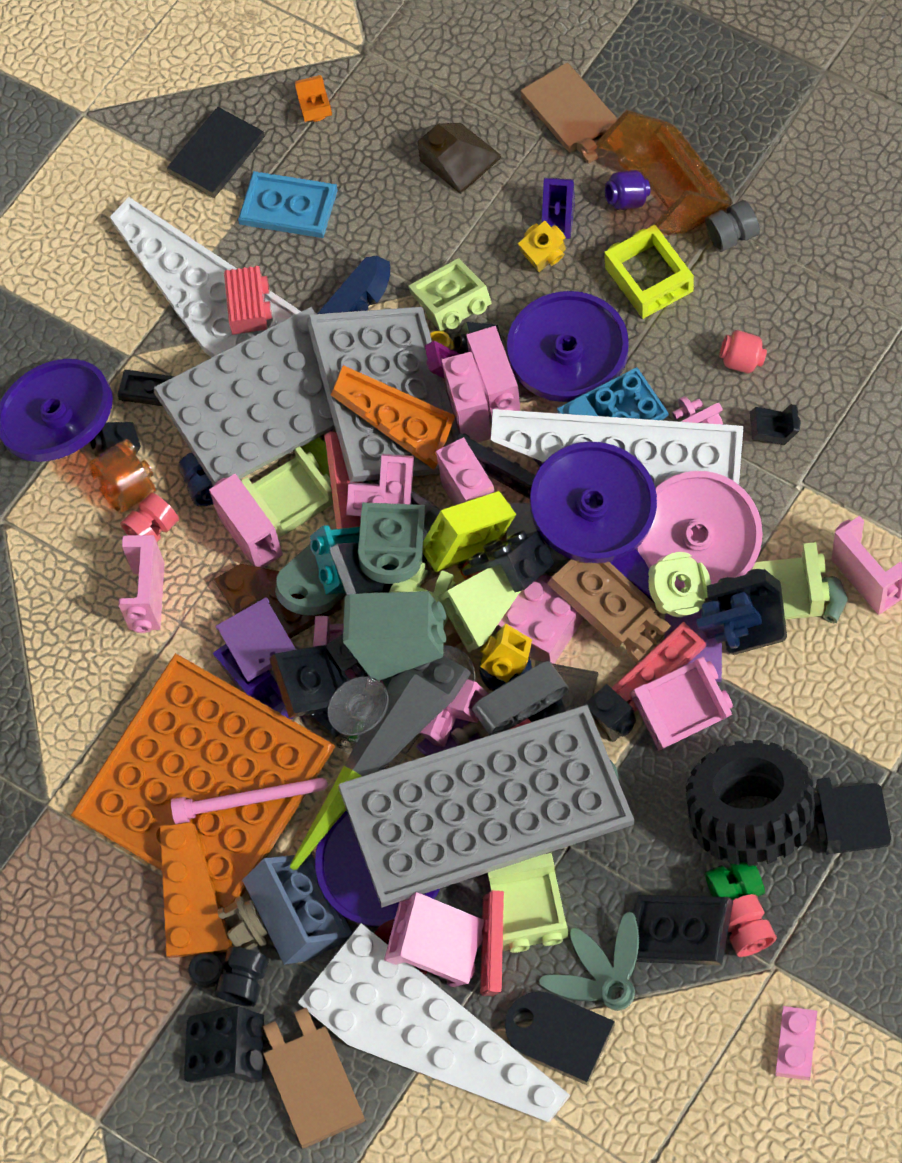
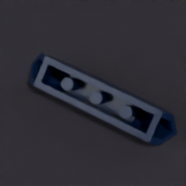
(361, 288)

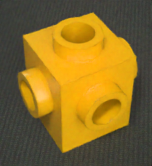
(534, 249)
(506, 653)

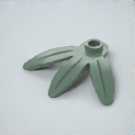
(608, 978)

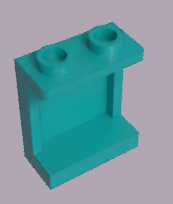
(320, 546)

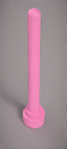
(184, 809)

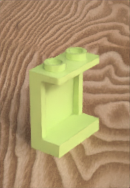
(292, 492)
(531, 904)

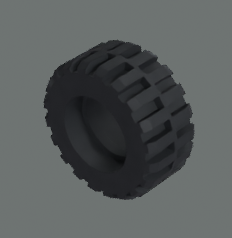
(758, 832)

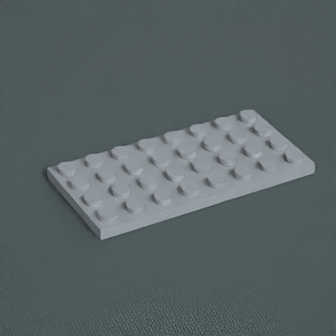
(485, 805)

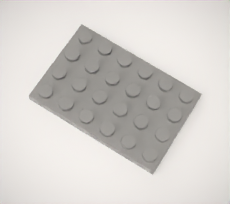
(390, 350)
(251, 401)

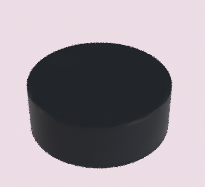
(205, 970)

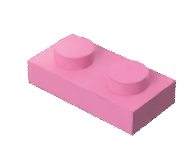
(796, 1043)

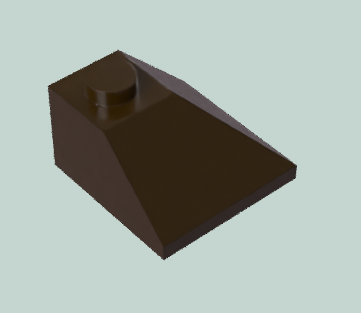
(456, 154)

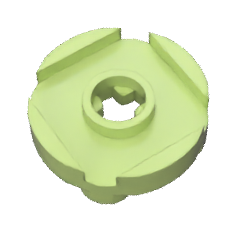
(663, 590)

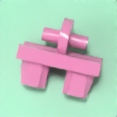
(687, 409)

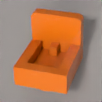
(313, 98)

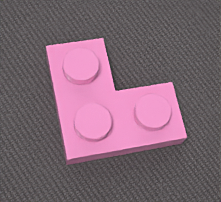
(393, 489)

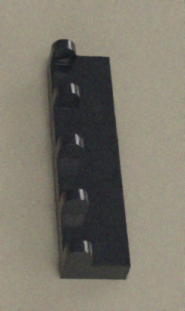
(501, 468)

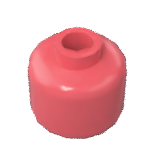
(742, 351)

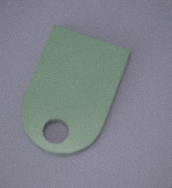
(393, 537)
(302, 578)

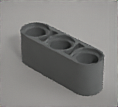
(520, 698)

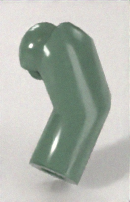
(837, 599)

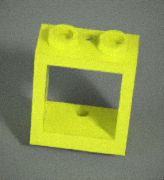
(660, 294)
(466, 529)

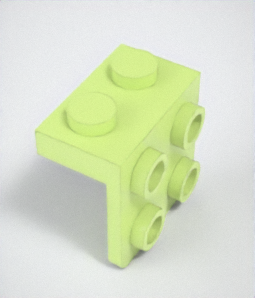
(800, 582)

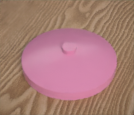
(708, 520)

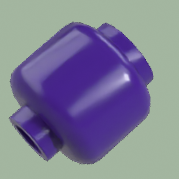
(627, 190)

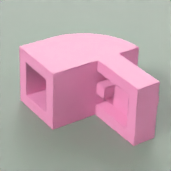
(461, 707)

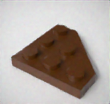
(249, 584)

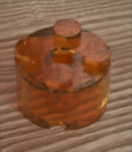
(122, 476)

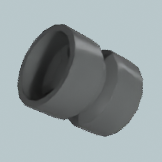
(728, 227)

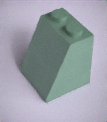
(393, 631)

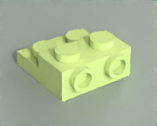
(451, 295)

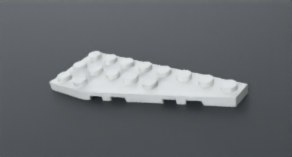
(188, 277)
(660, 445)
(419, 1026)

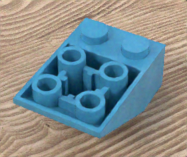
(622, 398)

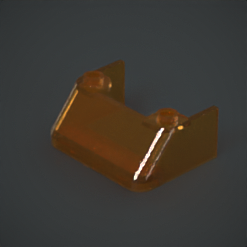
(669, 166)

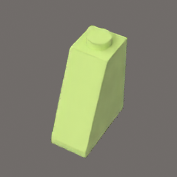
(478, 605)

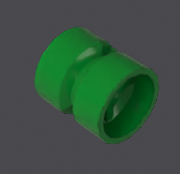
(745, 879)

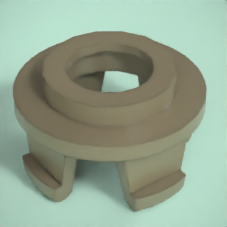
(244, 923)

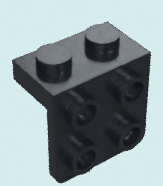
(521, 557)
(766, 598)
(851, 817)
(224, 1045)

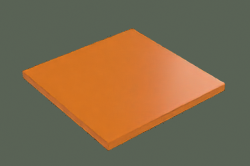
(202, 743)

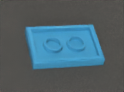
(288, 204)

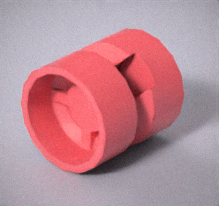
(151, 519)
(748, 929)

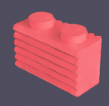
(246, 300)

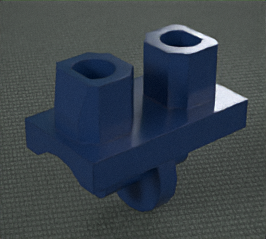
(729, 624)

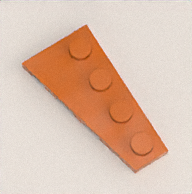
(398, 415)
(189, 896)

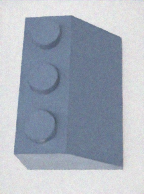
(295, 909)

